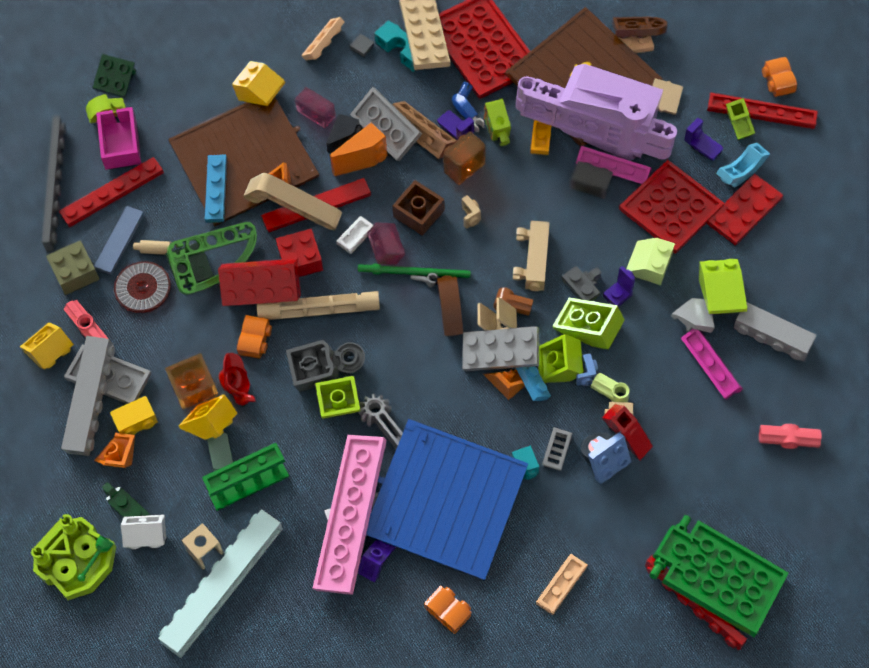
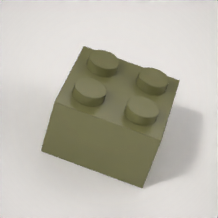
(72, 267)

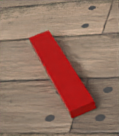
(767, 111)
(336, 197)

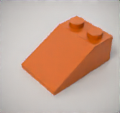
(360, 151)

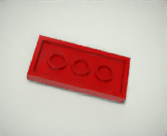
(745, 209)

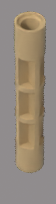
(320, 306)

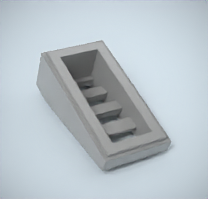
(563, 434)

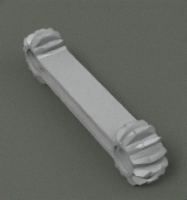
(379, 417)

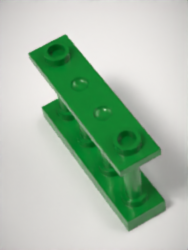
(245, 476)

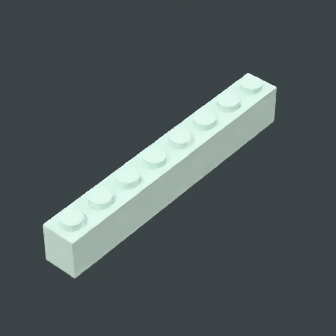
(220, 583)

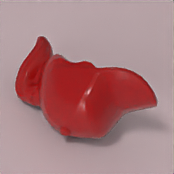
(235, 380)

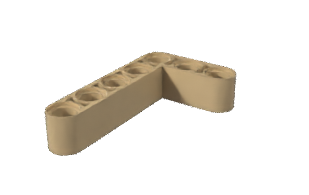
(272, 188)

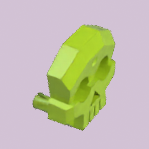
(52, 559)

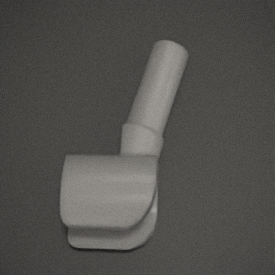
(426, 279)

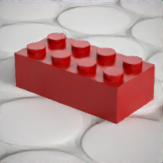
(259, 282)

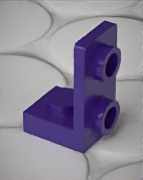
(455, 125)
(704, 144)
(622, 289)
(374, 558)

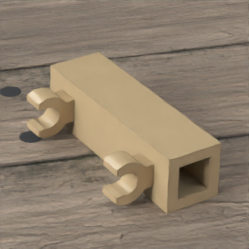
(537, 255)

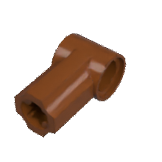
(521, 304)

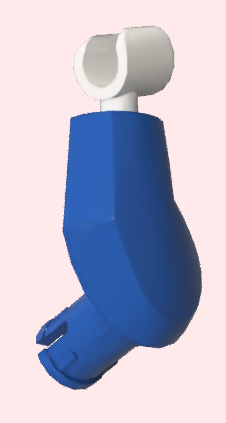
(464, 107)

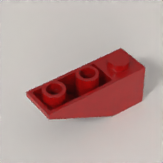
(623, 421)

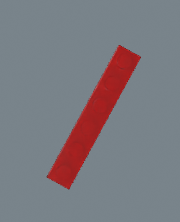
(111, 192)
(716, 624)

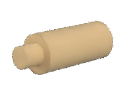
(152, 247)

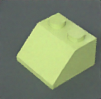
(651, 259)

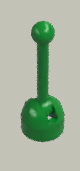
(102, 545)

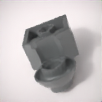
(319, 363)

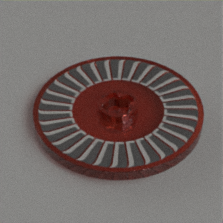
(147, 299)

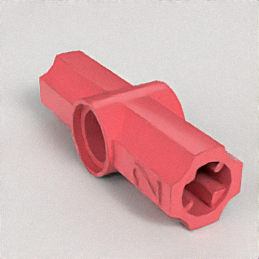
(81, 317)
(790, 436)

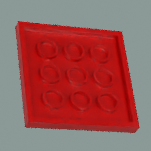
(671, 205)

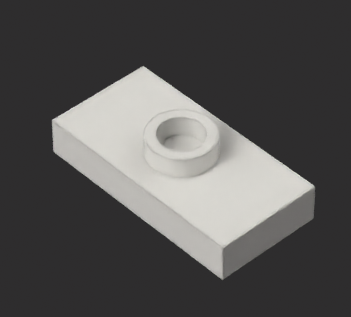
(354, 235)

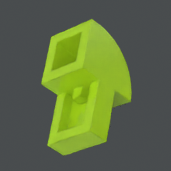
(101, 104)
(740, 118)

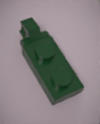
(123, 502)

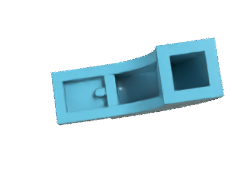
(744, 166)

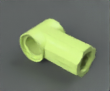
(610, 387)

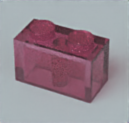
(315, 107)
(386, 243)

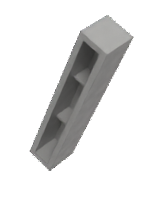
(88, 396)

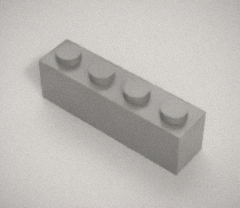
(775, 332)

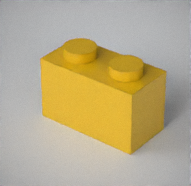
(134, 416)

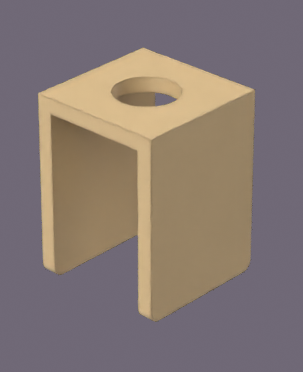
(491, 321)
(198, 552)

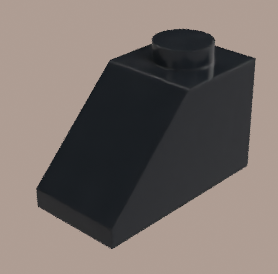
(343, 130)

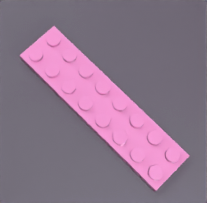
(349, 514)

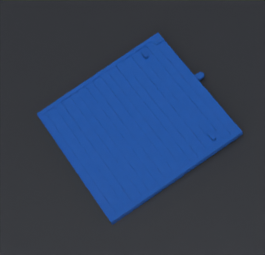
(446, 499)

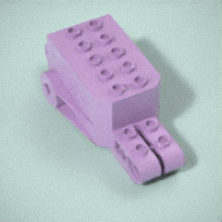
(602, 110)

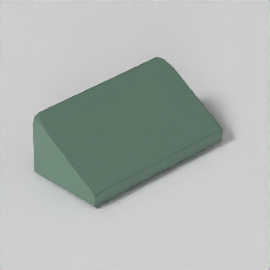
(220, 451)

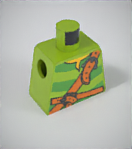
(497, 121)

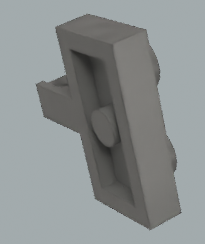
(583, 283)

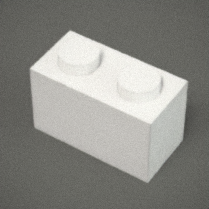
(143, 531)

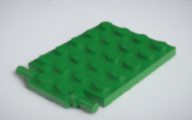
(718, 574)

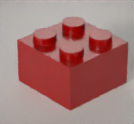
(303, 248)

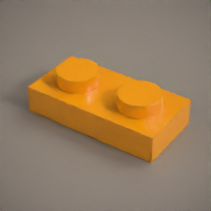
(540, 138)

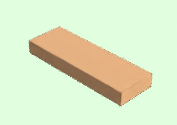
(561, 584)

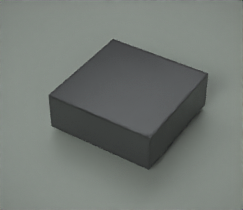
(362, 45)

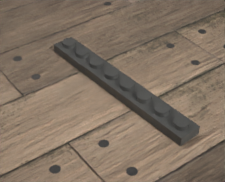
(53, 189)

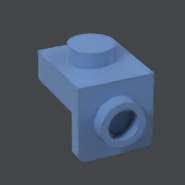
(590, 368)

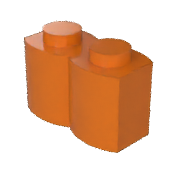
(779, 76)
(253, 337)
(448, 609)

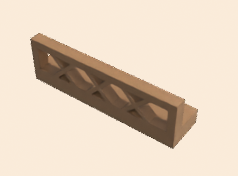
(432, 137)

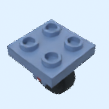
(605, 454)

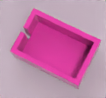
(118, 140)

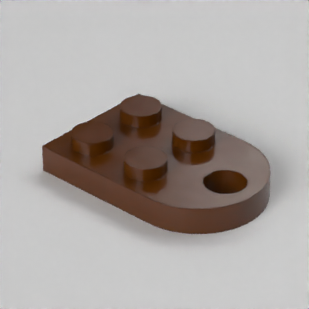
(639, 26)

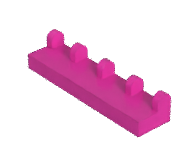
(620, 167)
(711, 363)

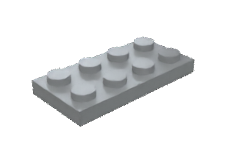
(390, 121)
(501, 349)
(124, 381)

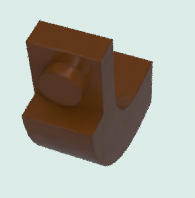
(450, 305)

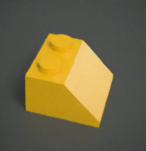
(257, 84)
(47, 345)
(209, 418)

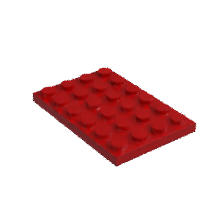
(481, 44)

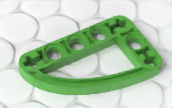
(182, 257)

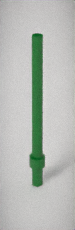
(377, 269)

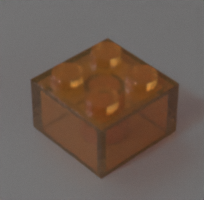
(464, 157)
(191, 381)

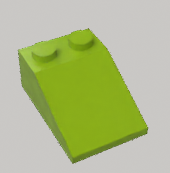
(722, 286)
(590, 322)

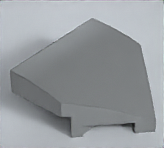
(695, 315)

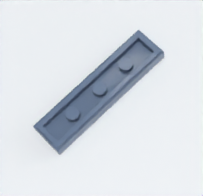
(119, 240)

